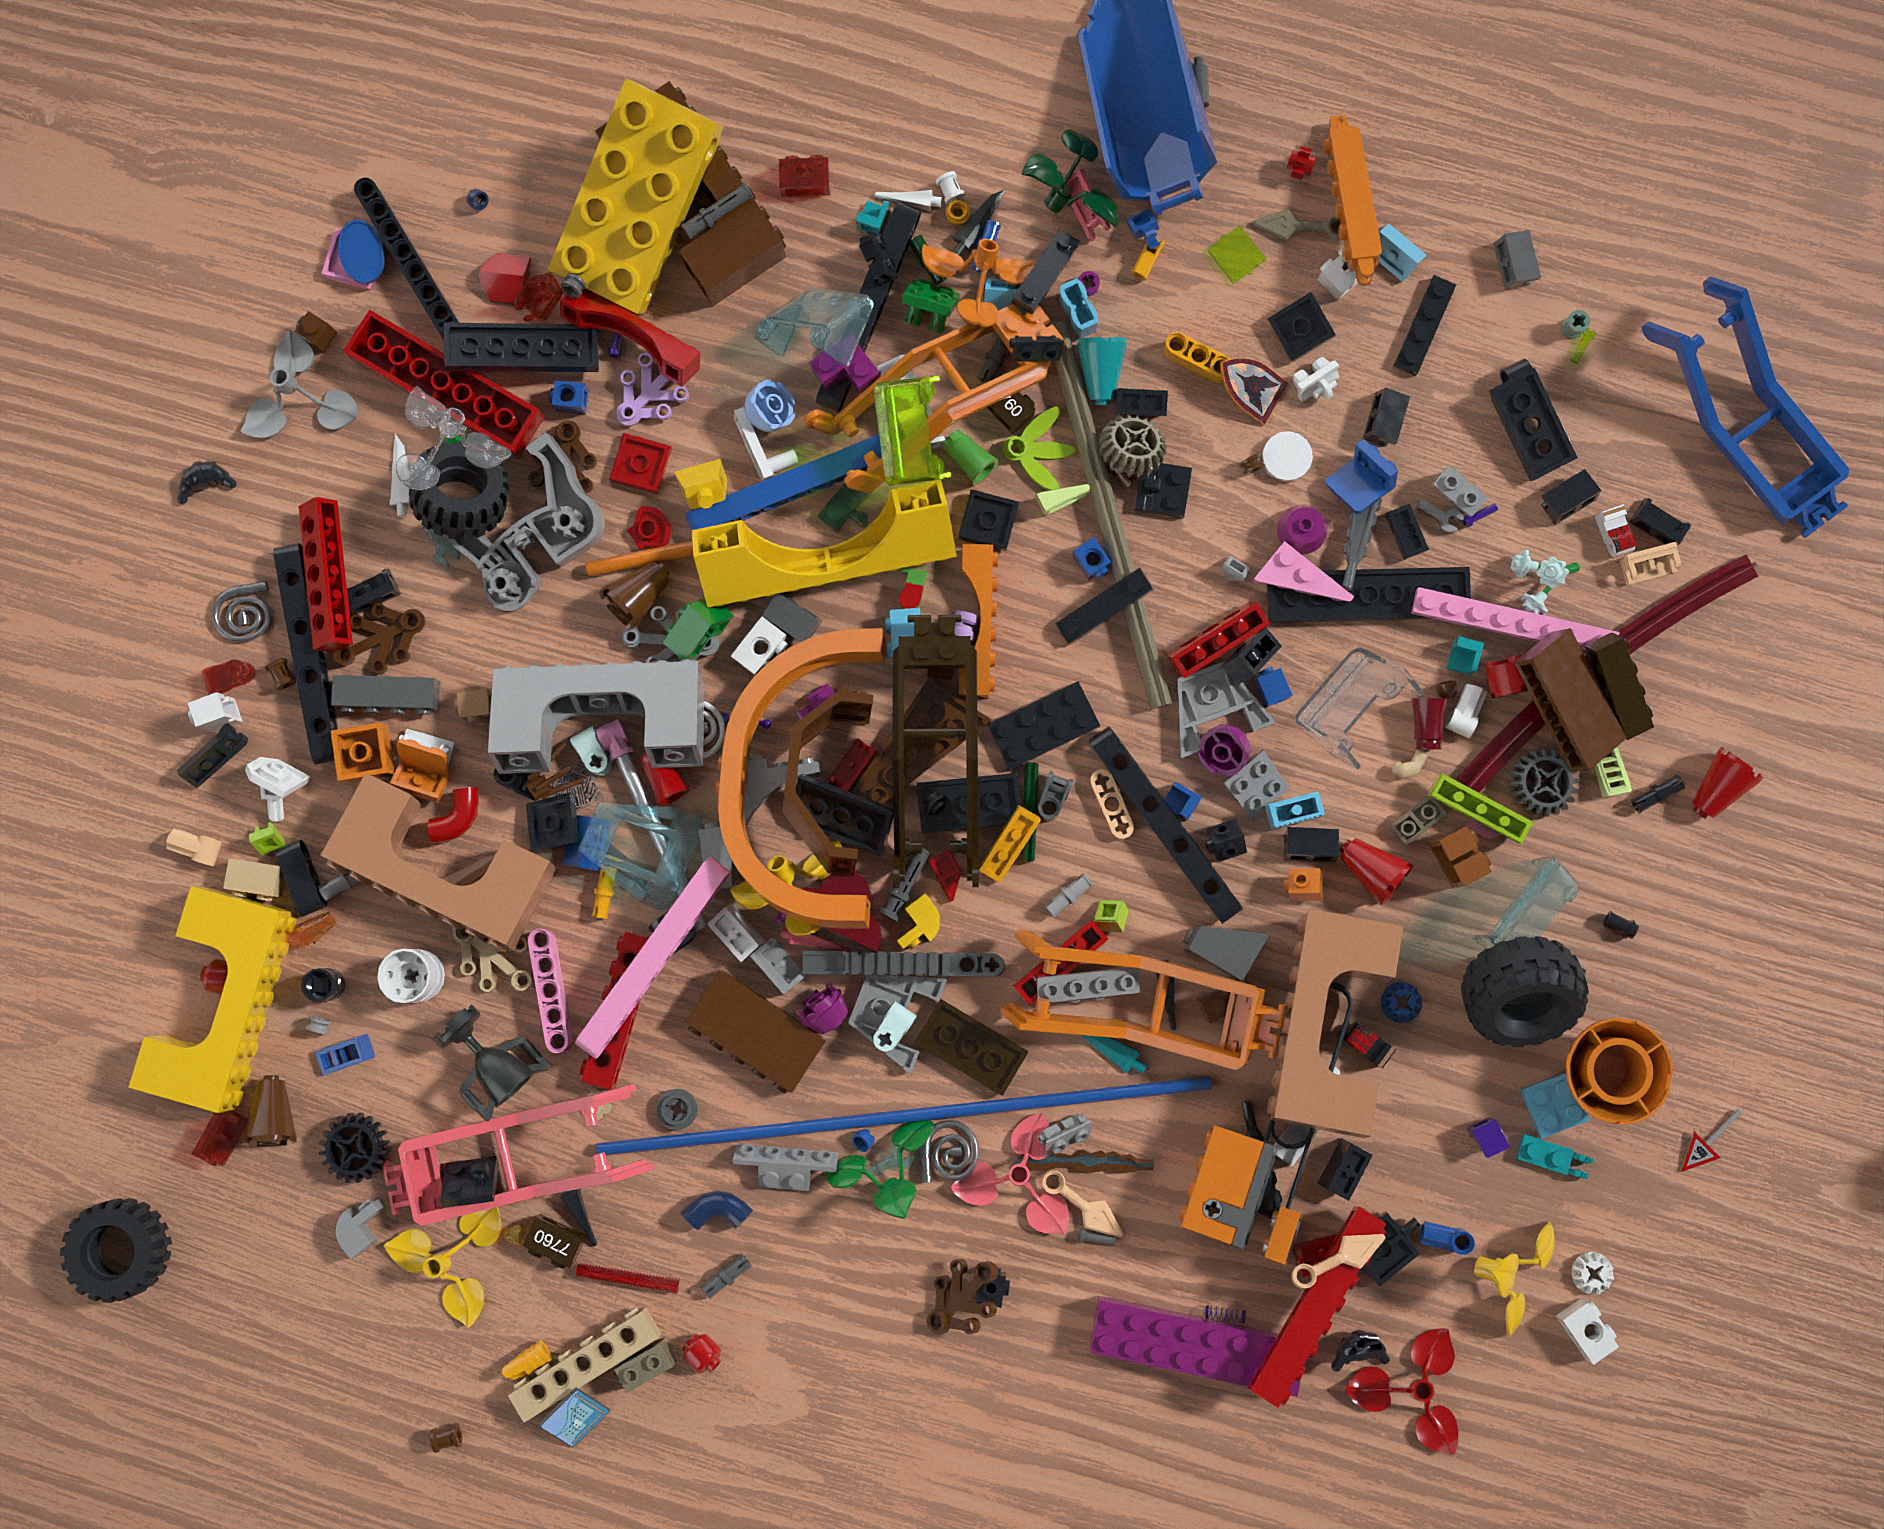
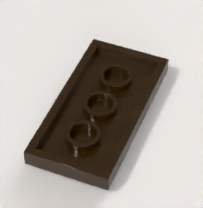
(971, 1047)

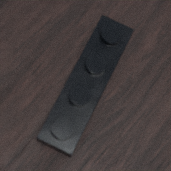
(1424, 325)

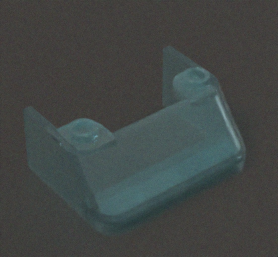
(1535, 904)

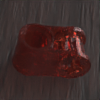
(224, 676)

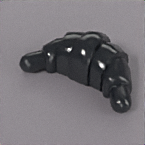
(202, 476)
(1359, 1347)

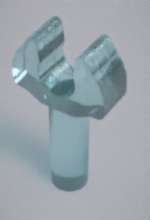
(442, 547)
(890, 1162)

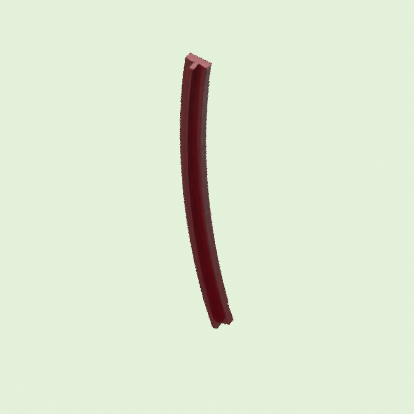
(1637, 634)

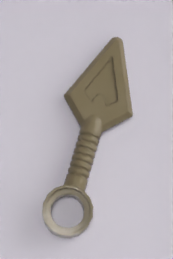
(1285, 225)

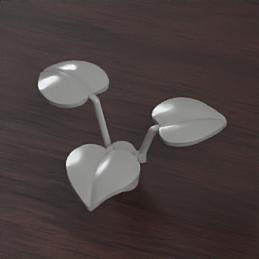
(294, 356)

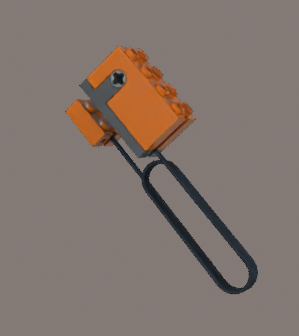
(1235, 1179)

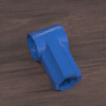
(1444, 1237)

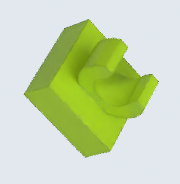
(267, 839)

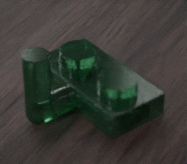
(842, 507)

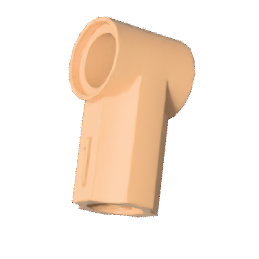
(200, 848)

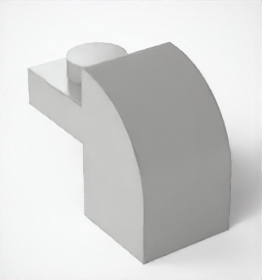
(353, 1232)

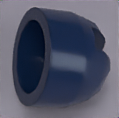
(483, 201)

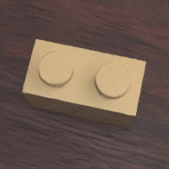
(255, 878)

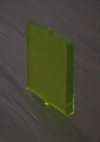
(1236, 254)

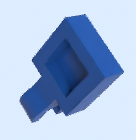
(1144, 226)

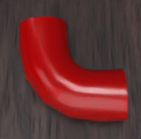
(458, 820)

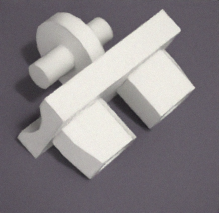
(1318, 383)

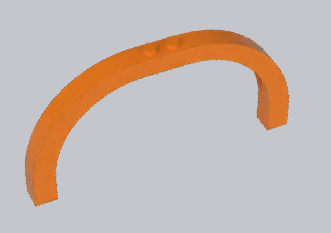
(767, 684)

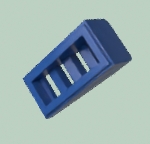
(360, 1049)

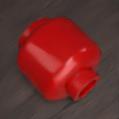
(214, 976)
(701, 1353)

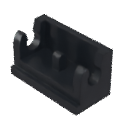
(1141, 402)
(1386, 417)
(1570, 496)
(1659, 523)
(372, 591)
(1311, 844)
(1345, 1169)

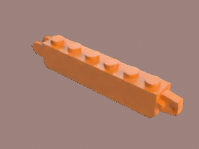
(1353, 199)

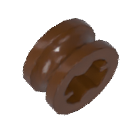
(1252, 464)

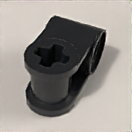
(517, 783)

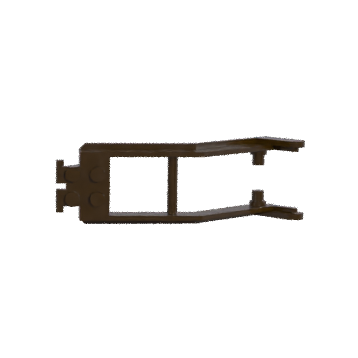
(935, 648)

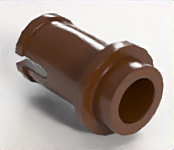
(1123, 477)

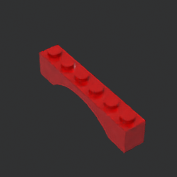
(674, 358)

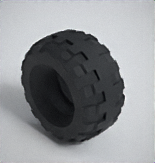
(1524, 991)

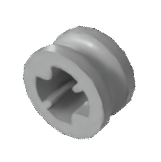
(318, 1025)

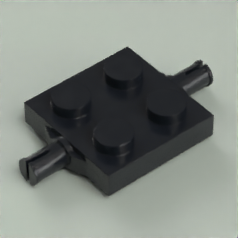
(1393, 1252)

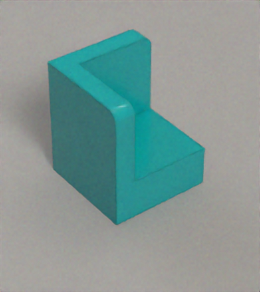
(873, 217)
(1464, 655)

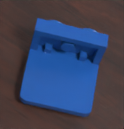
(1363, 478)

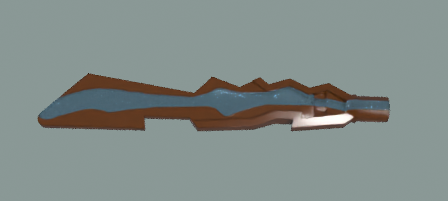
(1089, 1162)

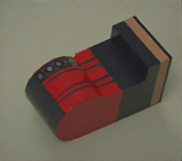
(1369, 1045)

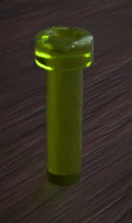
(1588, 335)

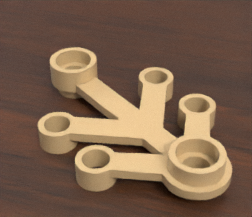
(487, 954)

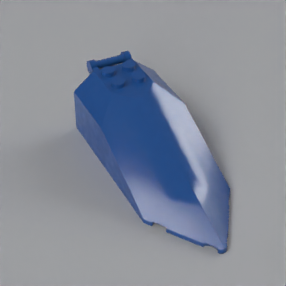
(1146, 101)

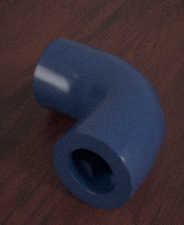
(716, 1205)

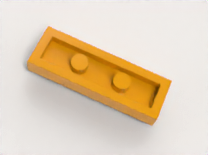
(1009, 844)

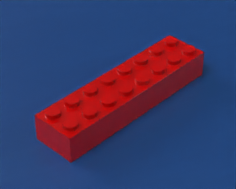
(413, 363)

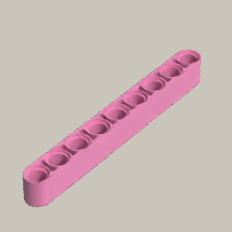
(652, 957)

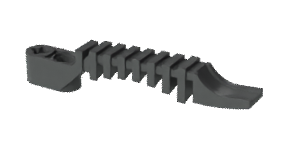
(898, 963)

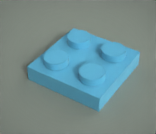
(1552, 1106)

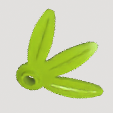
(1043, 450)

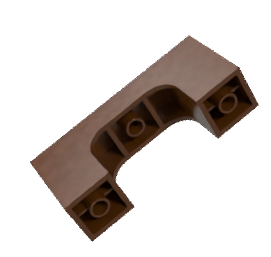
(740, 242)

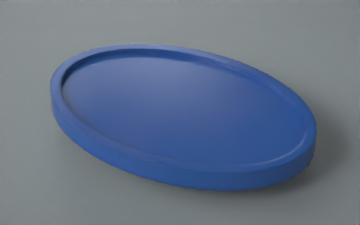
(361, 252)

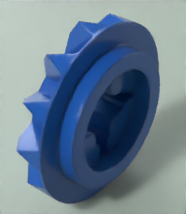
(1389, 1002)

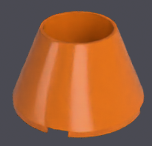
(1646, 1075)

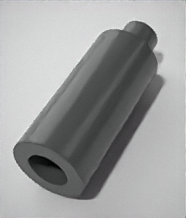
(1201, 74)

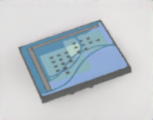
(574, 1417)

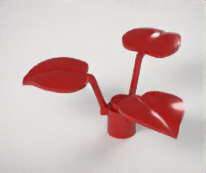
(1434, 1353)

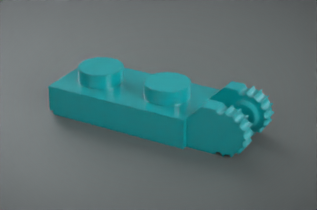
(1550, 1156)

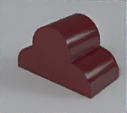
(853, 885)

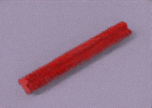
(627, 1278)

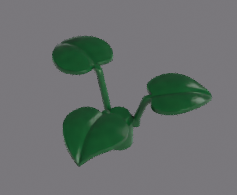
(1045, 171)

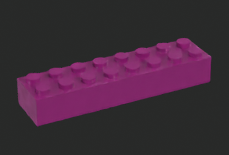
(1179, 1341)

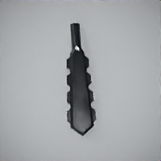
(1272, 1197)

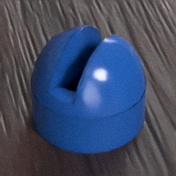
(858, 1138)

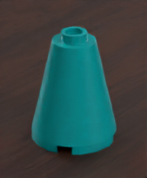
(1101, 366)

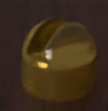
(514, 1234)

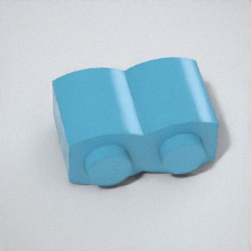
(1075, 305)

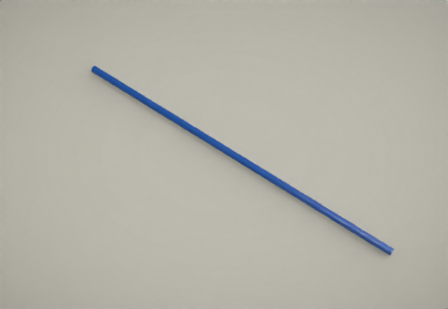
(904, 1116)

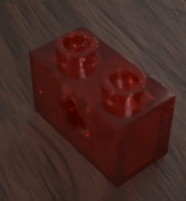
(816, 180)

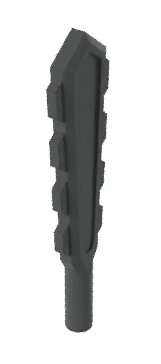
(1358, 536)

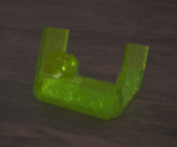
(906, 431)

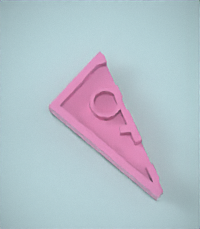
(1293, 571)

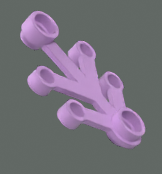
(649, 392)

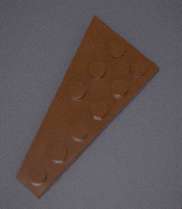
(930, 709)

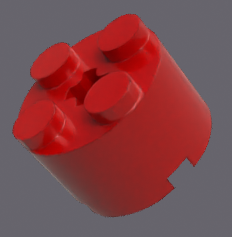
(1504, 678)

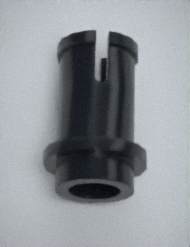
(1621, 925)

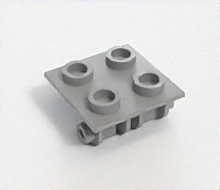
(1256, 784)

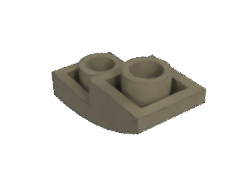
(1418, 819)

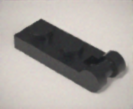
(212, 756)

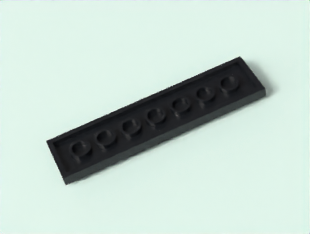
(1376, 593)

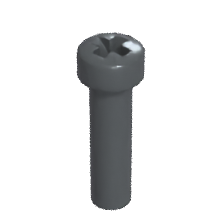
(1083, 1236)

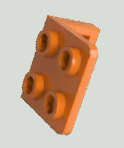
(421, 770)

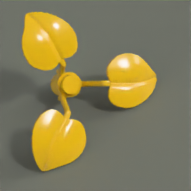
(784, 871)
(411, 1252)
(1502, 1274)

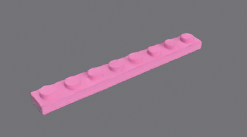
(1498, 618)

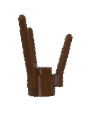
(539, 786)

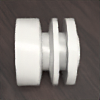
(397, 974)

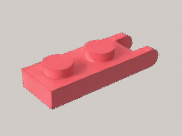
(1088, 220)

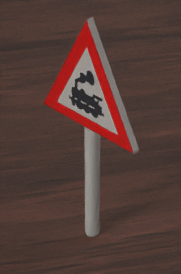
(1699, 1151)

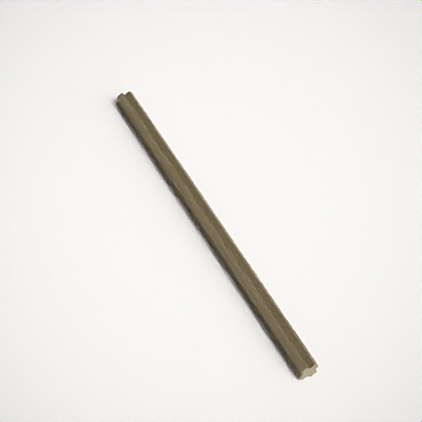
(1109, 519)

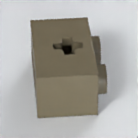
(645, 1365)

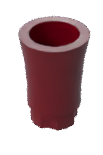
(1428, 722)

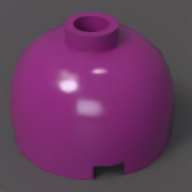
(1224, 750)

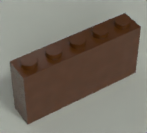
(1570, 700)
(755, 1031)

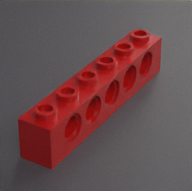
(325, 575)
(591, 1070)

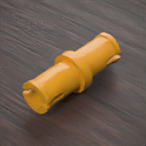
(603, 895)

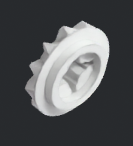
(1580, 1273)

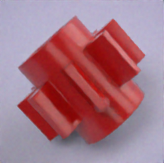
(1301, 162)

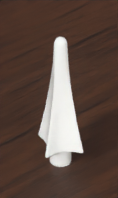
(919, 199)

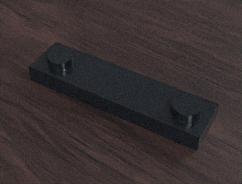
(1045, 272)
(1104, 606)

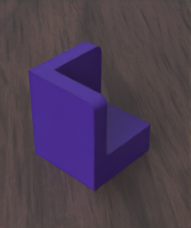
(1489, 1136)

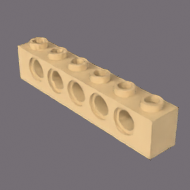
(530, 1404)

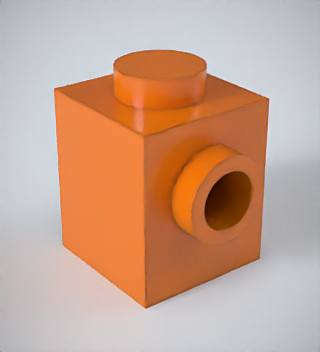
(1304, 884)

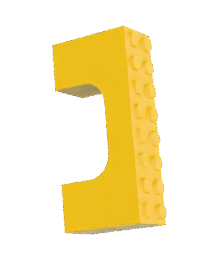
(253, 943)

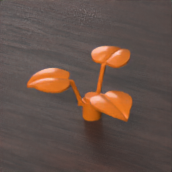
(946, 263)

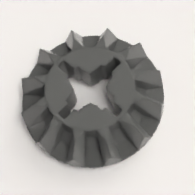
(665, 1113)

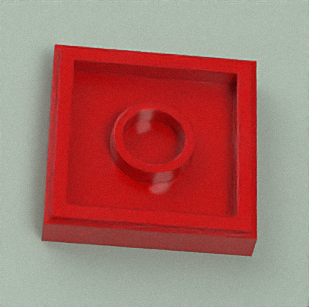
(640, 463)

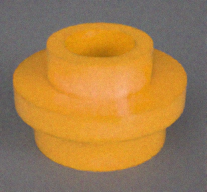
(957, 205)

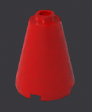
(1724, 784)
(1375, 868)

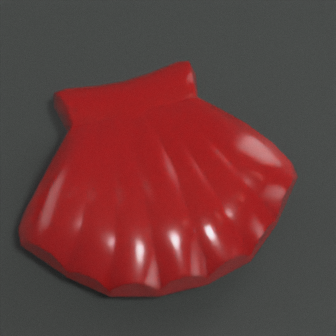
(650, 528)

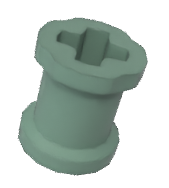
(1580, 318)

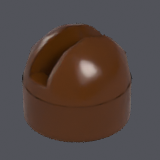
(1447, 689)

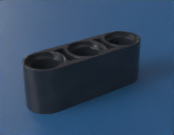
(301, 877)

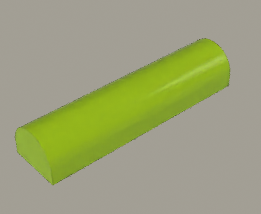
(1480, 808)

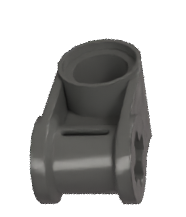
(1054, 794)

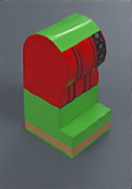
(914, 586)

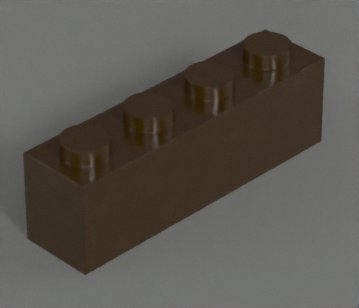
(1620, 684)

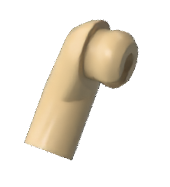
(1410, 768)

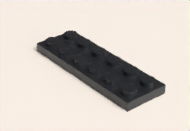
(520, 347)

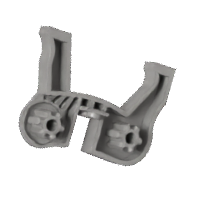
(564, 527)

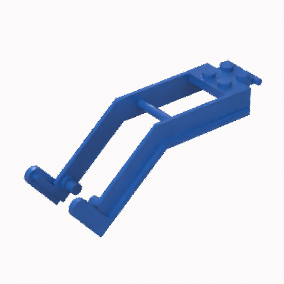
(1813, 489)

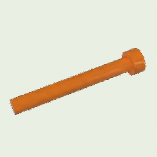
(639, 558)

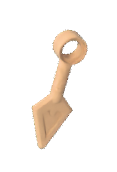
(1095, 1214)
(1353, 1251)

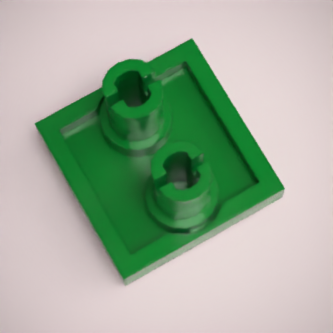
(924, 296)

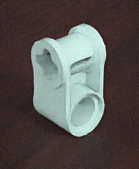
(590, 749)
(896, 1023)

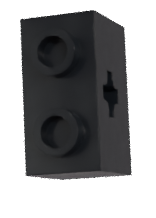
(1251, 656)

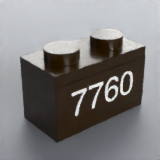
(1013, 411)
(554, 1241)

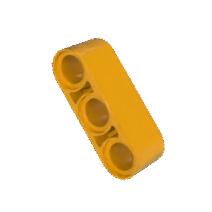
(1190, 347)

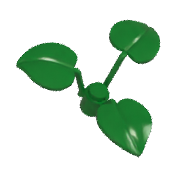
(896, 1194)

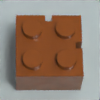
(1460, 857)

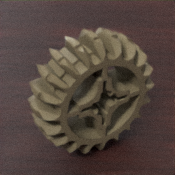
(1132, 445)

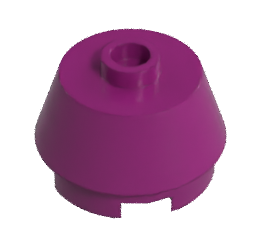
(1302, 528)
(823, 1009)

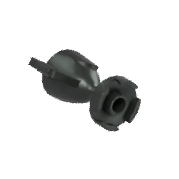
(495, 1068)

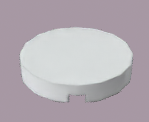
(1287, 456)

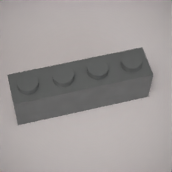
(385, 693)

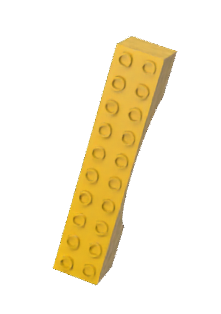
(743, 566)

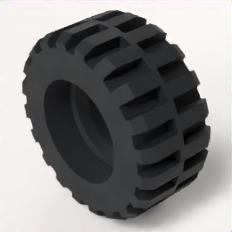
(458, 516)
(83, 1257)

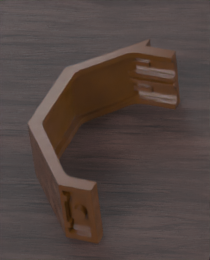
(842, 707)

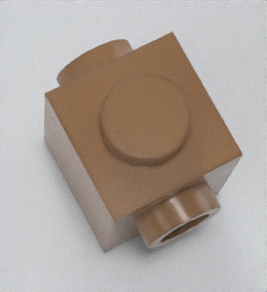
(473, 704)

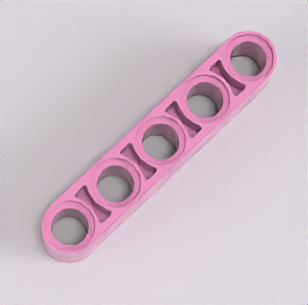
(546, 1003)

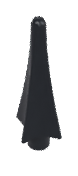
(1169, 1000)
(575, 1203)

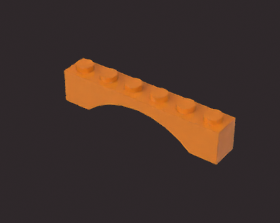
(977, 569)

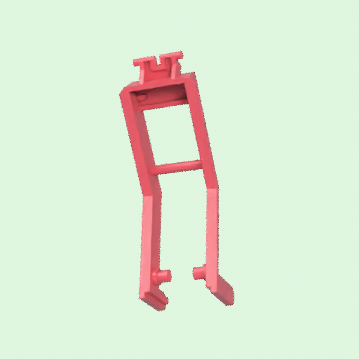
(421, 1178)

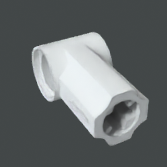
(1464, 717)

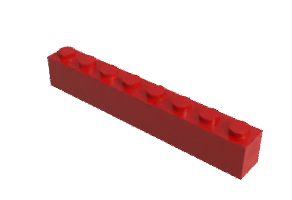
(1311, 1317)

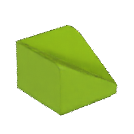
(1111, 915)

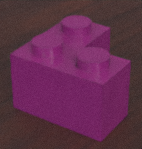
(860, 370)

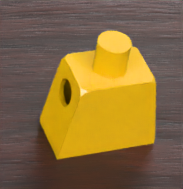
(703, 484)

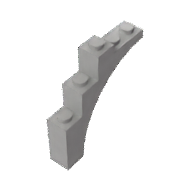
(761, 784)

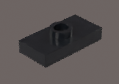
(1406, 531)

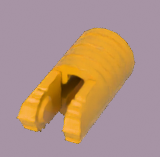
(527, 1361)

